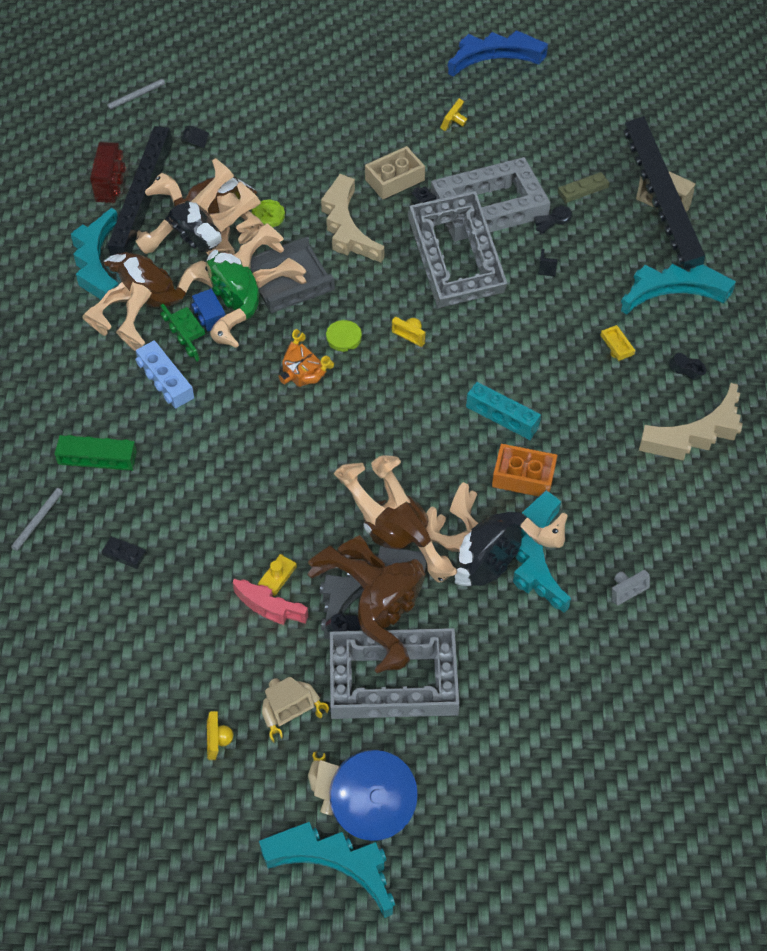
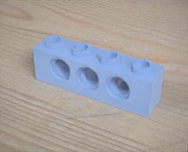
(164, 374)

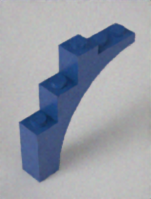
(496, 46)

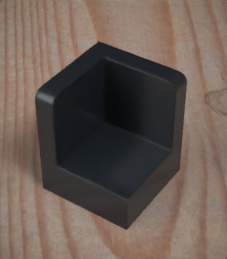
(194, 136)
(547, 265)

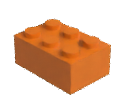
(524, 470)

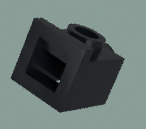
(421, 195)

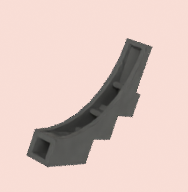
(343, 591)

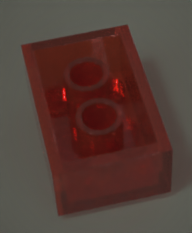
(107, 172)

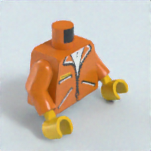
(301, 364)

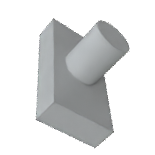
(629, 587)

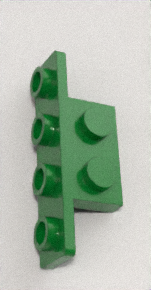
(185, 326)

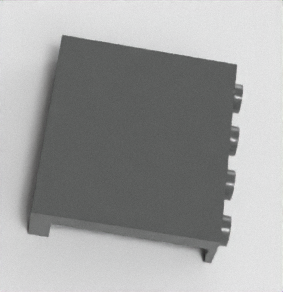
(284, 291)

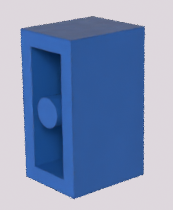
(207, 308)

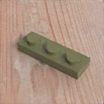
(583, 187)

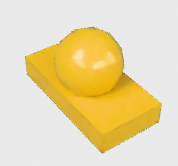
(409, 330)
(216, 735)

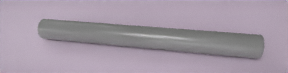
(133, 95)
(37, 519)

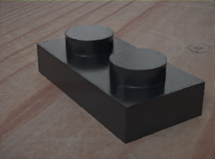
(124, 552)

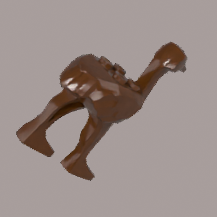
(385, 596)

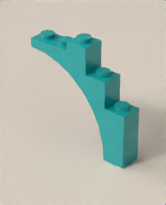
(87, 256)
(698, 281)
(534, 570)
(304, 846)

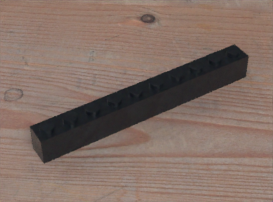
(664, 193)
(137, 201)

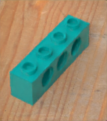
(503, 410)

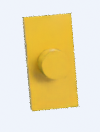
(454, 115)
(617, 342)
(278, 573)

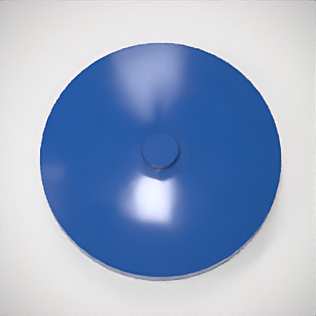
(373, 795)

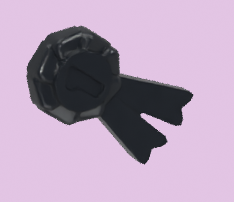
(559, 215)

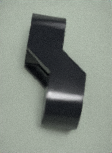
(683, 365)
(342, 622)

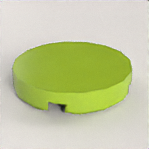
(269, 212)
(343, 335)

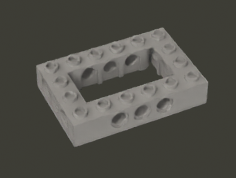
(494, 177)
(445, 210)
(405, 702)

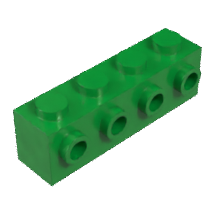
(96, 452)

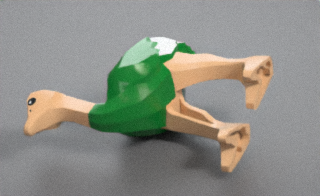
(239, 286)

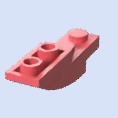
(261, 601)

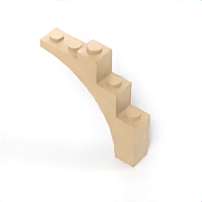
(339, 222)
(678, 440)

